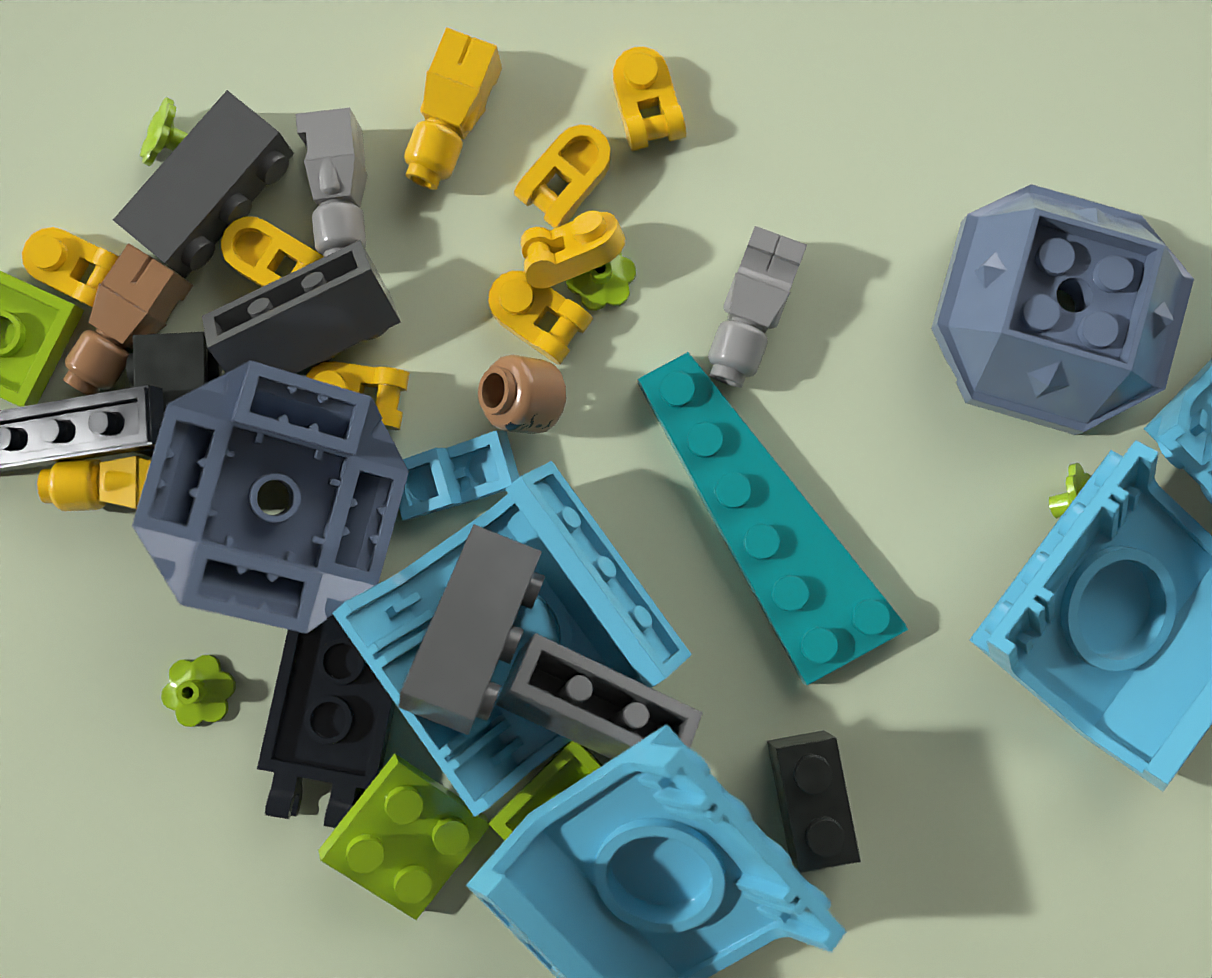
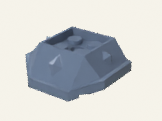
(1026, 352)
(204, 481)

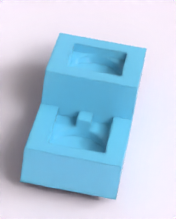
(457, 474)

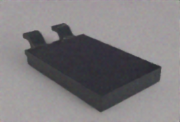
(324, 722)

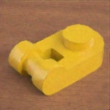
(644, 82)
(579, 158)
(259, 247)
(570, 248)
(61, 261)
(522, 307)
(355, 378)

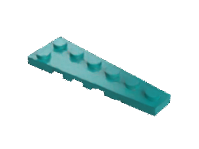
(790, 558)

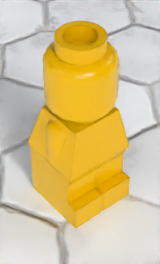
(452, 105)
(93, 483)

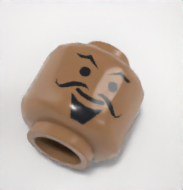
(522, 394)

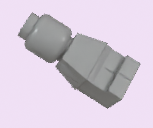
(335, 176)
(754, 305)

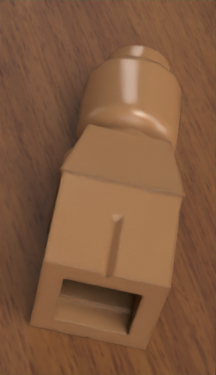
(128, 302)

